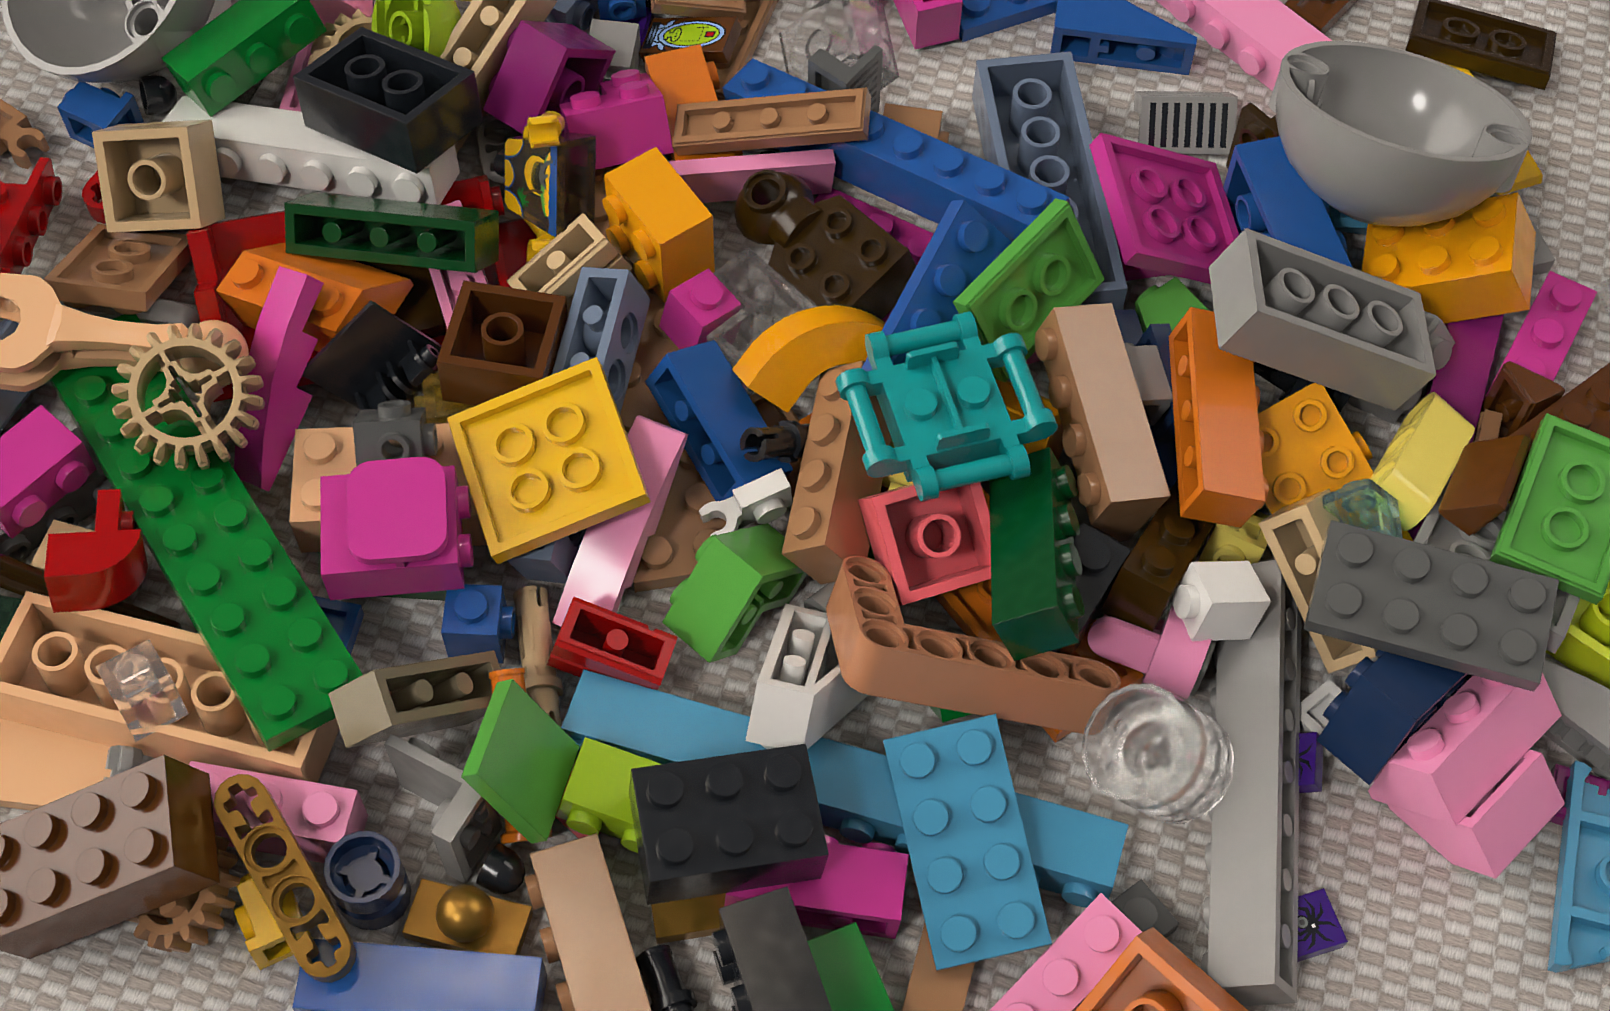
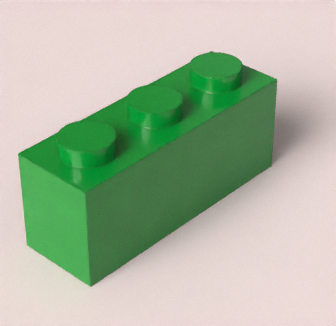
(241, 49)

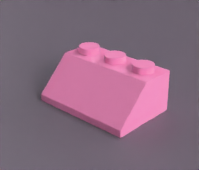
(1465, 749)

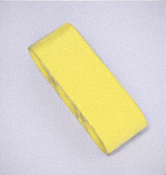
(1422, 457)

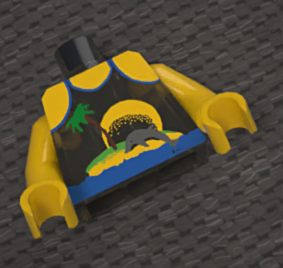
(548, 177)

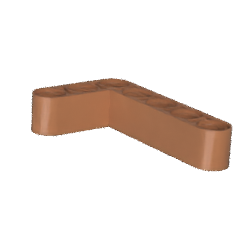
(952, 669)

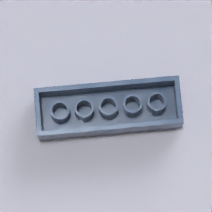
(1038, 128)

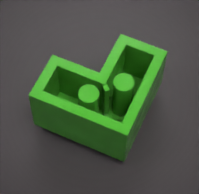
(730, 588)

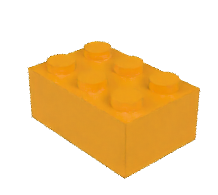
(1463, 263)

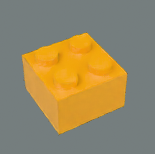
(658, 223)

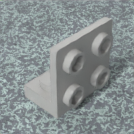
(463, 821)

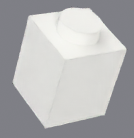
(1220, 600)

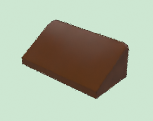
(1520, 396)
(1483, 481)

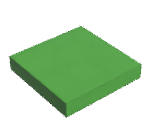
(520, 761)

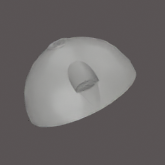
(101, 37)
(1395, 132)

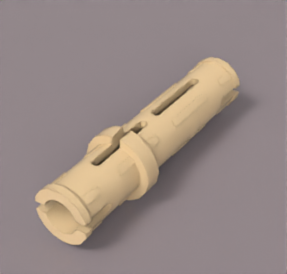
(535, 649)

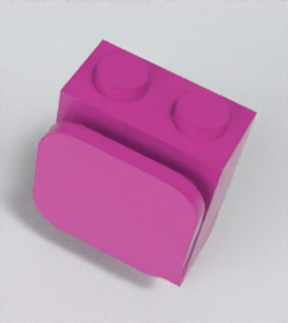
(394, 529)

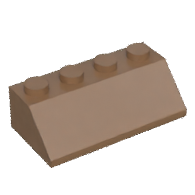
(1102, 418)

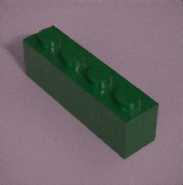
(392, 232)
(1035, 558)

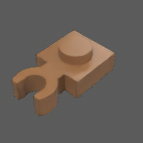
(18, 135)

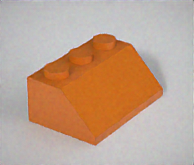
(344, 294)

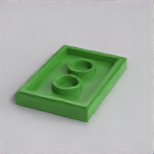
(1035, 273)
(1561, 511)

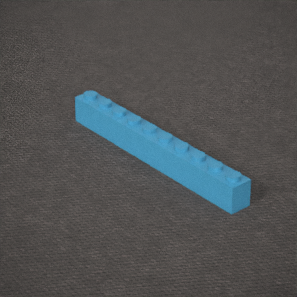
(854, 787)

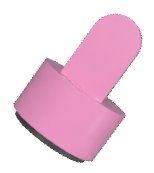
(1163, 655)

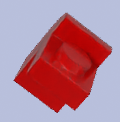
(99, 566)

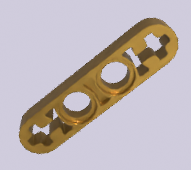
(279, 880)

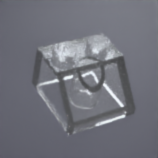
(843, 30)

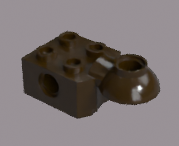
(823, 246)

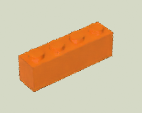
(1215, 425)

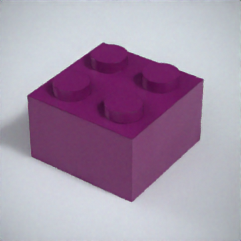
(545, 69)

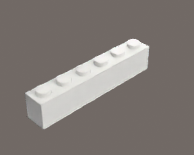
(280, 150)

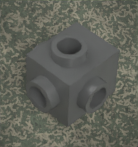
(393, 432)

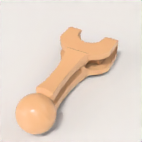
(63, 338)

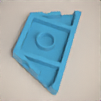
(1583, 878)

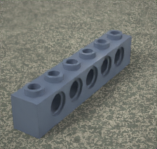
(602, 324)

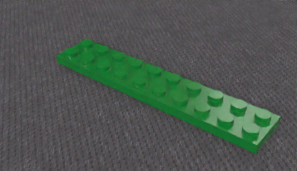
(219, 563)

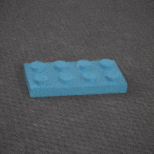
(966, 842)

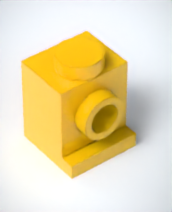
(259, 927)

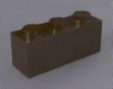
(1156, 565)

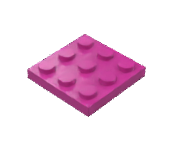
(1164, 207)

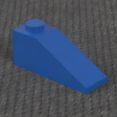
(1121, 36)

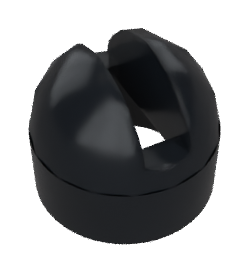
(157, 94)
(502, 871)

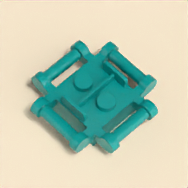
(945, 407)

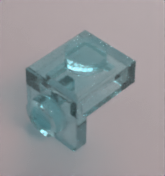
(1365, 506)

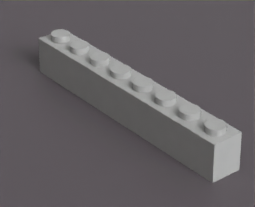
(1257, 821)

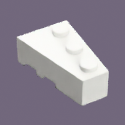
(799, 684)

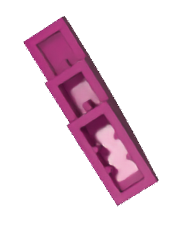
(280, 360)

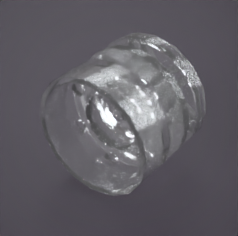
(1157, 754)

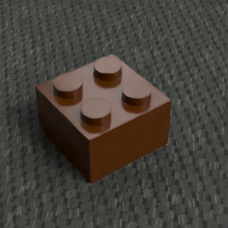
(499, 341)

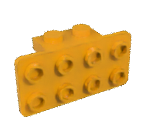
(1309, 448)

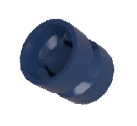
(367, 880)

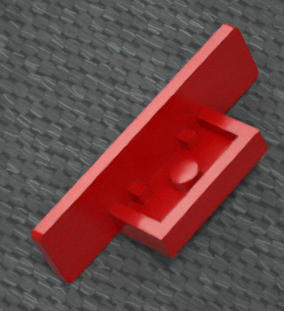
(26, 215)

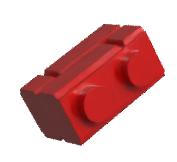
(611, 646)

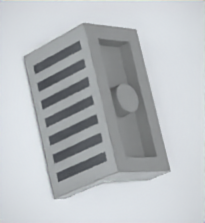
(1187, 120)

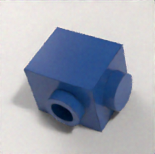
(477, 621)

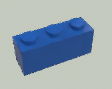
(712, 407)

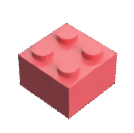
(932, 542)

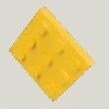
(547, 460)

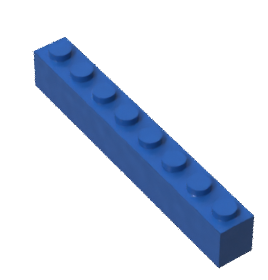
(911, 165)

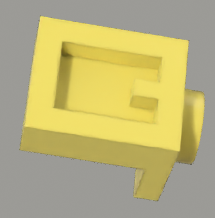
(1236, 543)

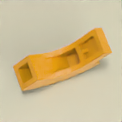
(801, 348)

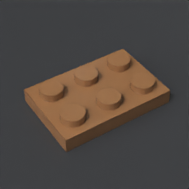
(119, 269)

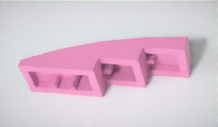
(615, 546)

